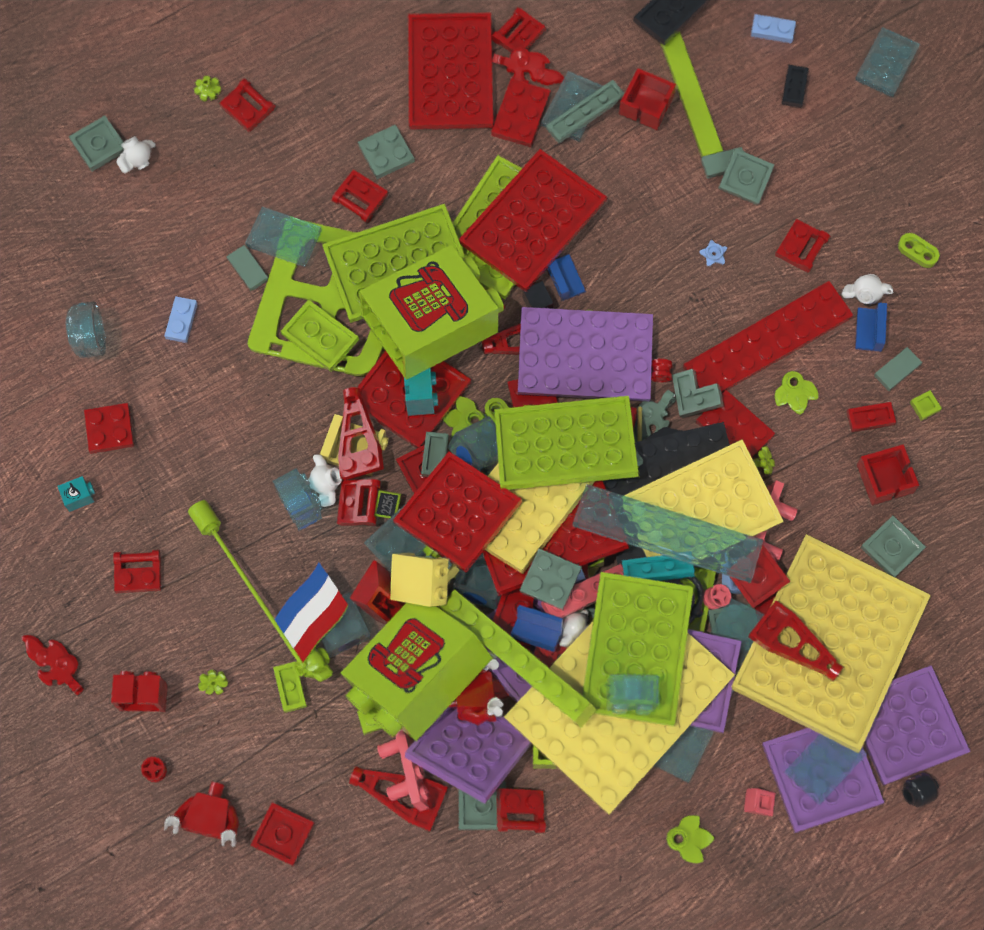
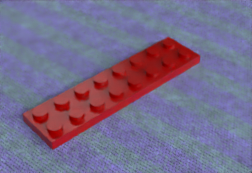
(771, 338)

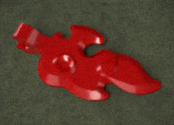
(533, 62)
(61, 662)

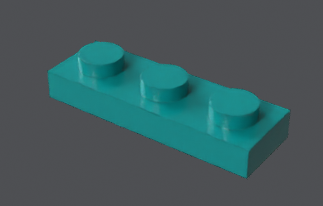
(657, 568)

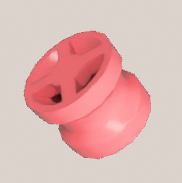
(717, 592)

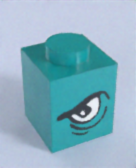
(76, 493)

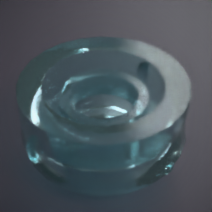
(85, 330)

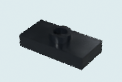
(795, 86)

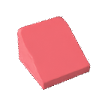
(759, 802)

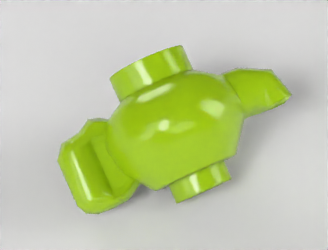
(316, 666)

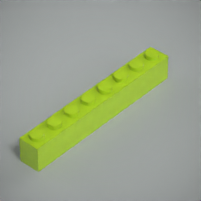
(519, 659)

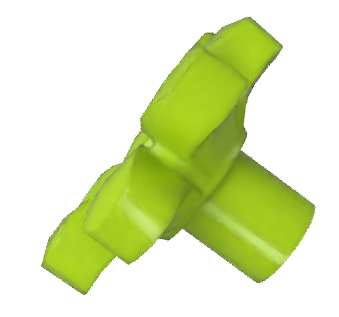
(207, 88)
(765, 460)
(212, 682)

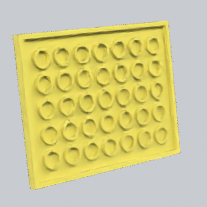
(859, 619)
(610, 752)

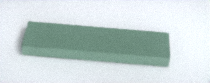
(585, 111)

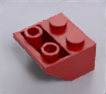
(374, 594)

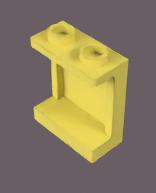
(331, 445)
(419, 579)

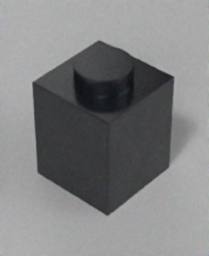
(537, 297)

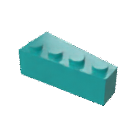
(419, 393)

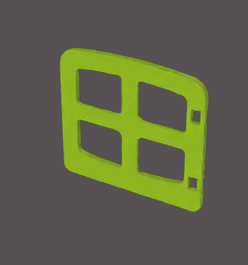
(270, 309)

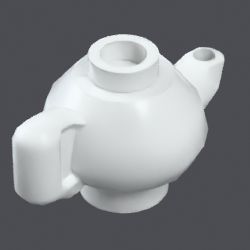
(135, 154)
(867, 289)
(324, 481)
(573, 626)

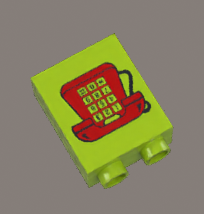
(431, 310)
(414, 669)

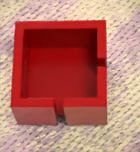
(647, 98)
(884, 474)
(139, 692)

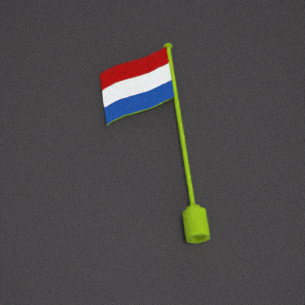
(306, 614)

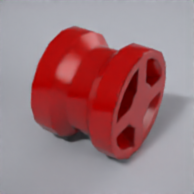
(661, 370)
(150, 767)

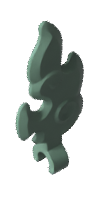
(653, 414)

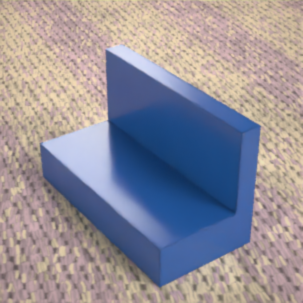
(566, 278)
(871, 328)
(537, 628)

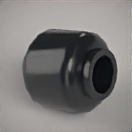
(920, 790)

